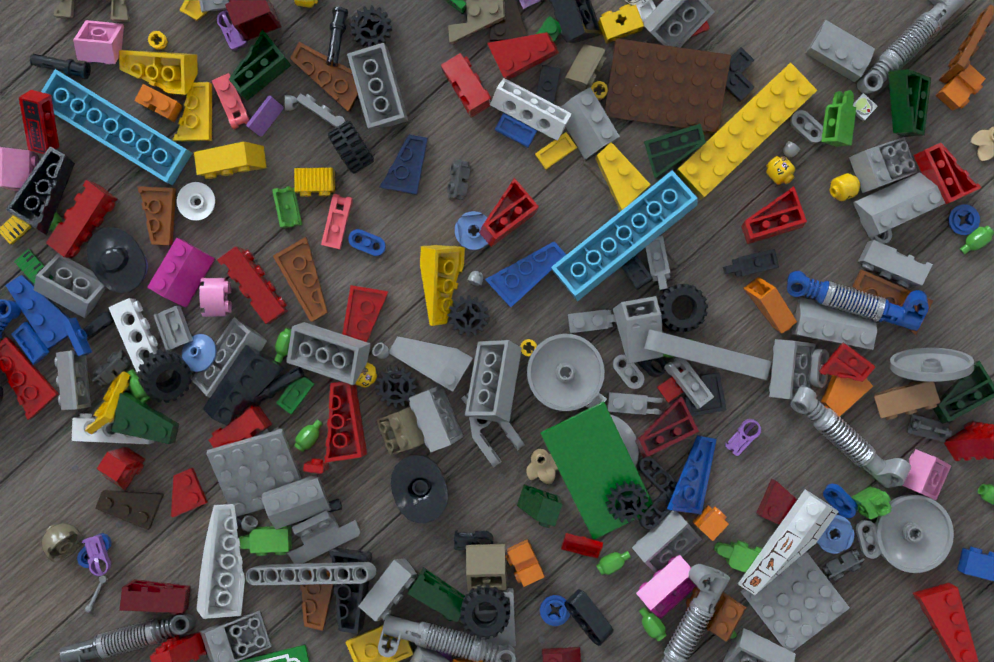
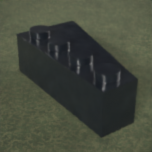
(42, 191)
(241, 384)
(349, 596)

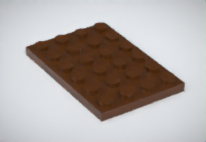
(667, 85)

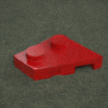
(847, 364)
(186, 492)

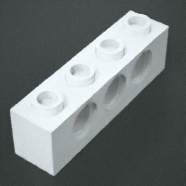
(530, 109)
(120, 314)
(103, 434)

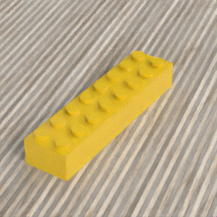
(746, 131)

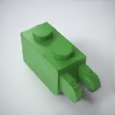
(839, 120)
(872, 502)
(267, 539)
(738, 554)

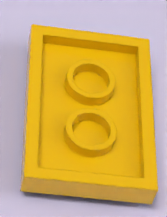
(365, 647)

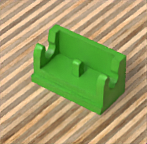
(287, 207)

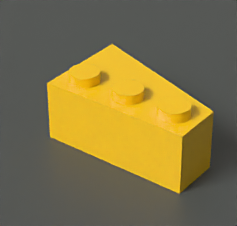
(229, 159)
(621, 176)

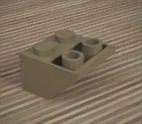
(583, 69)
(400, 431)
(486, 566)

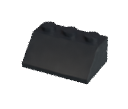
(576, 20)

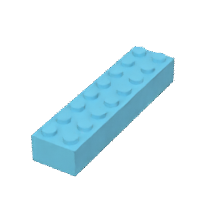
(116, 128)
(625, 235)

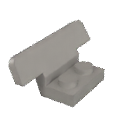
(321, 535)

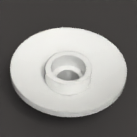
(187, 197)

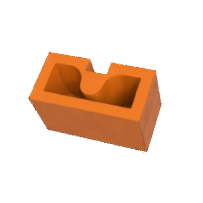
(959, 88)
(158, 103)
(711, 522)
(525, 562)

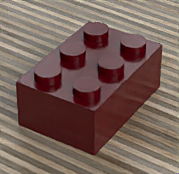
(252, 16)

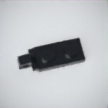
(753, 263)

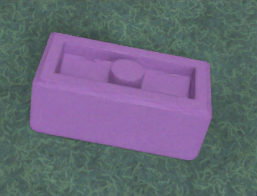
(265, 116)

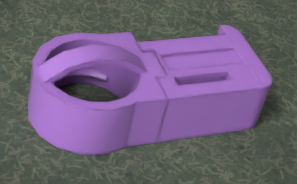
(231, 34)
(740, 439)
(96, 550)

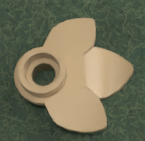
(985, 141)
(544, 470)

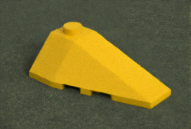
(165, 70)
(439, 273)

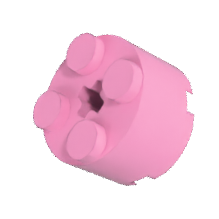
(215, 297)

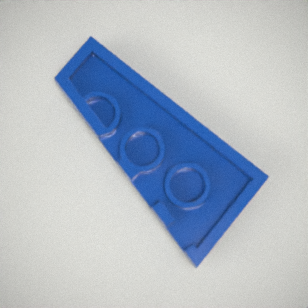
(523, 275)
(40, 311)
(693, 482)

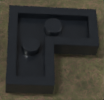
(736, 82)
(716, 404)

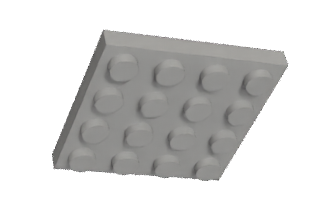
(253, 467)
(797, 603)

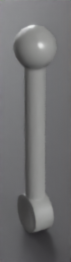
(102, 579)

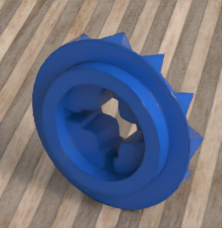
(972, 219)
(553, 619)

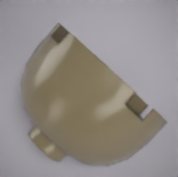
(60, 541)

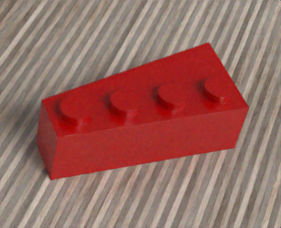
(81, 219)
(254, 284)
(344, 425)
(972, 441)
(948, 619)

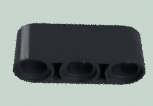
(588, 617)

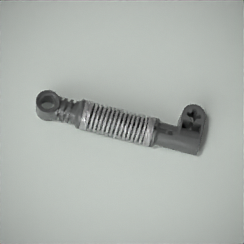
(127, 638)

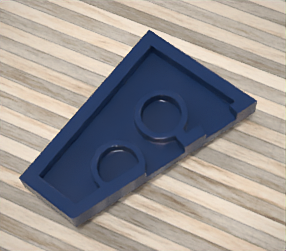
(407, 168)

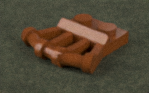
(726, 615)

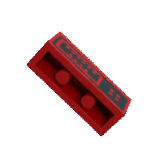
(39, 121)

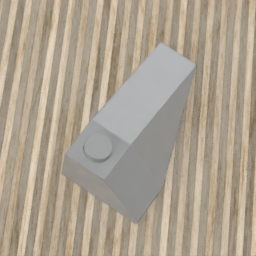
(435, 361)

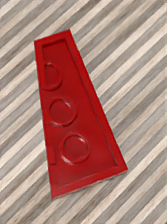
(362, 311)
(28, 383)

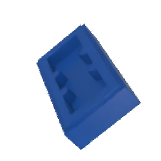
(515, 130)
(77, 336)
(30, 343)

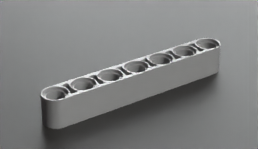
(707, 354)
(318, 571)

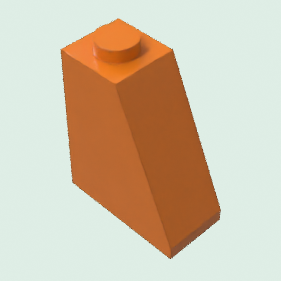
(770, 304)
(843, 393)

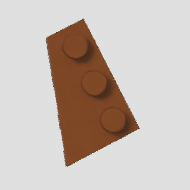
(160, 213)
(316, 603)

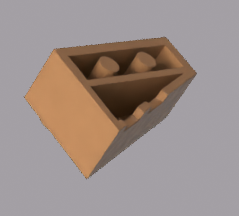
(906, 399)

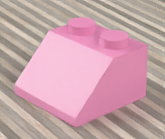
(99, 42)
(16, 167)
(926, 474)

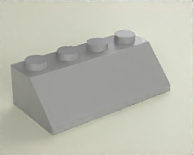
(377, 86)
(898, 203)
(833, 325)
(228, 348)
(327, 352)
(493, 381)

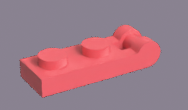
(230, 101)
(336, 222)

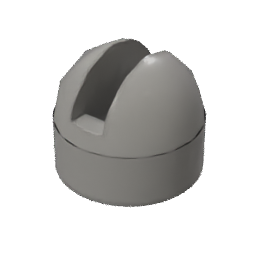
(290, 102)
(790, 149)
(475, 278)
(380, 351)
(249, 519)

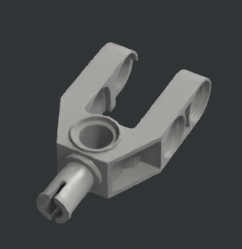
(484, 444)

